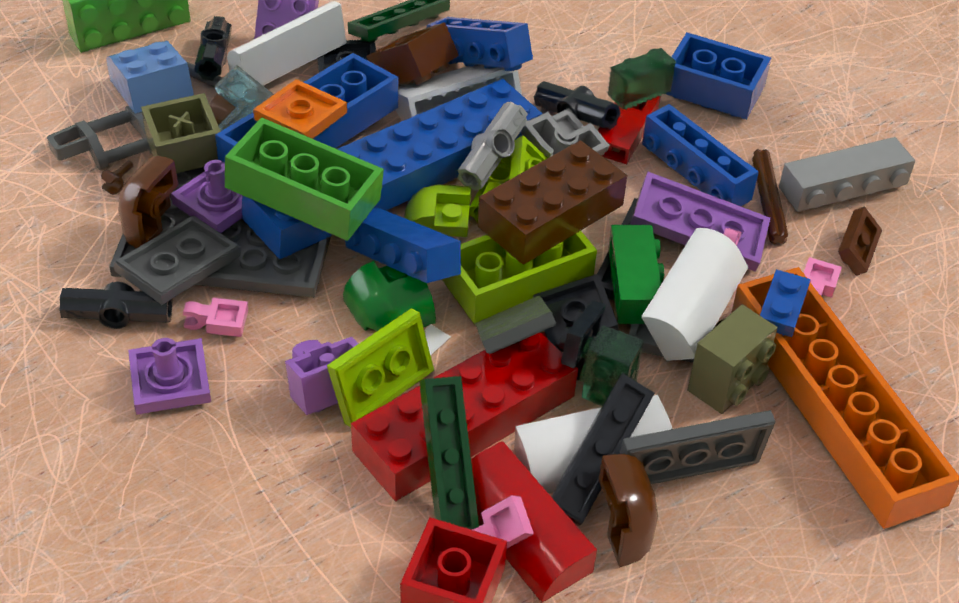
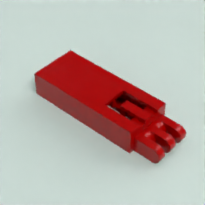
(628, 131)

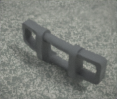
(89, 141)

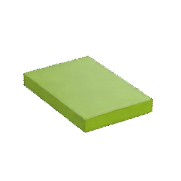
(381, 367)

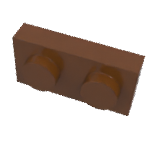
(860, 241)

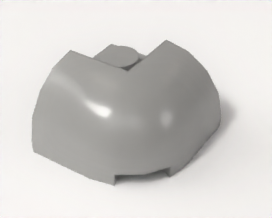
(560, 131)

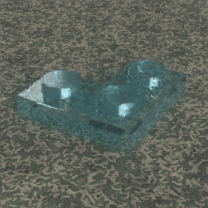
(242, 93)

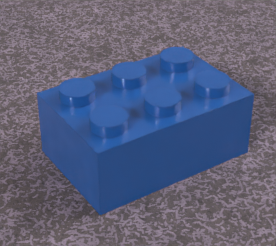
(718, 75)

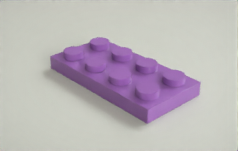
(679, 210)

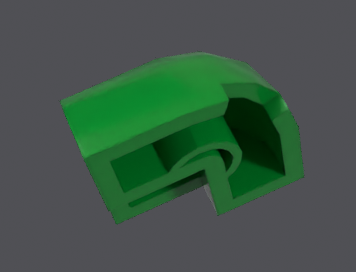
(384, 294)

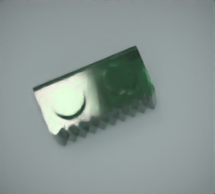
(641, 78)

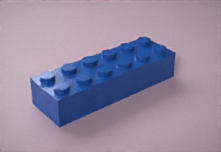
(363, 85)

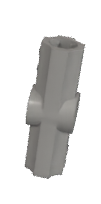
(492, 145)

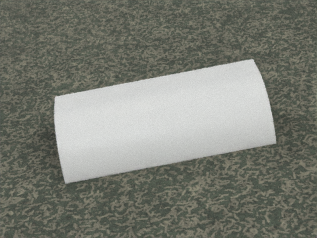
(291, 44)
(448, 86)
(694, 293)
(551, 443)

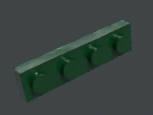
(396, 17)
(449, 451)

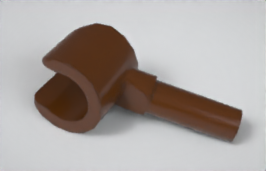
(114, 180)

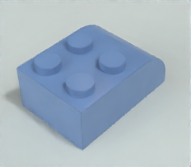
(150, 75)

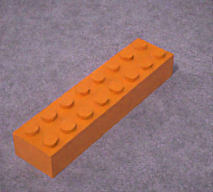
(856, 412)

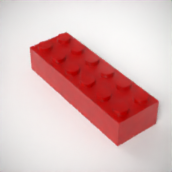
(498, 394)

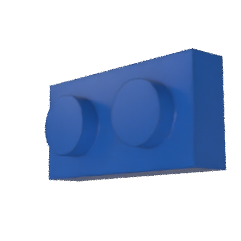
(785, 301)

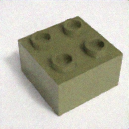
(182, 131)
(732, 359)

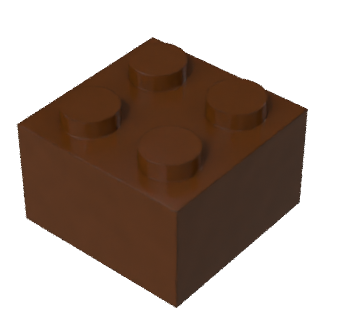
(417, 54)

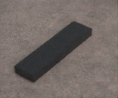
(613, 423)

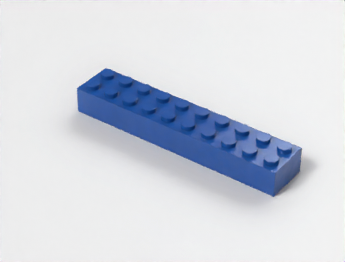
(413, 156)

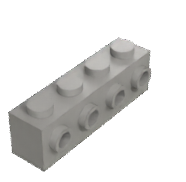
(846, 174)

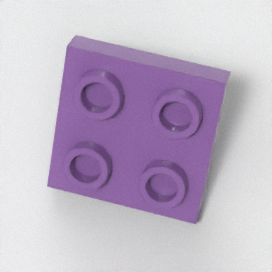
(276, 13)
(209, 199)
(169, 375)

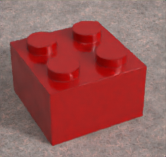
(453, 566)

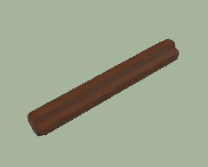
(770, 196)

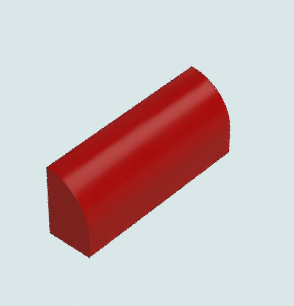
(558, 549)

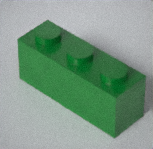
(634, 270)

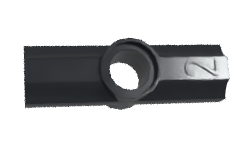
(213, 48)
(580, 102)
(113, 305)

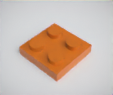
(302, 109)

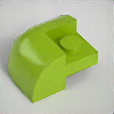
(441, 209)

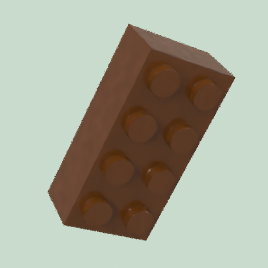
(551, 201)

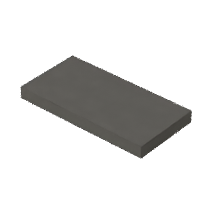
(702, 447)

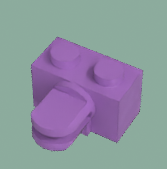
(308, 373)

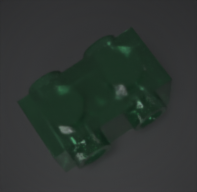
(607, 358)

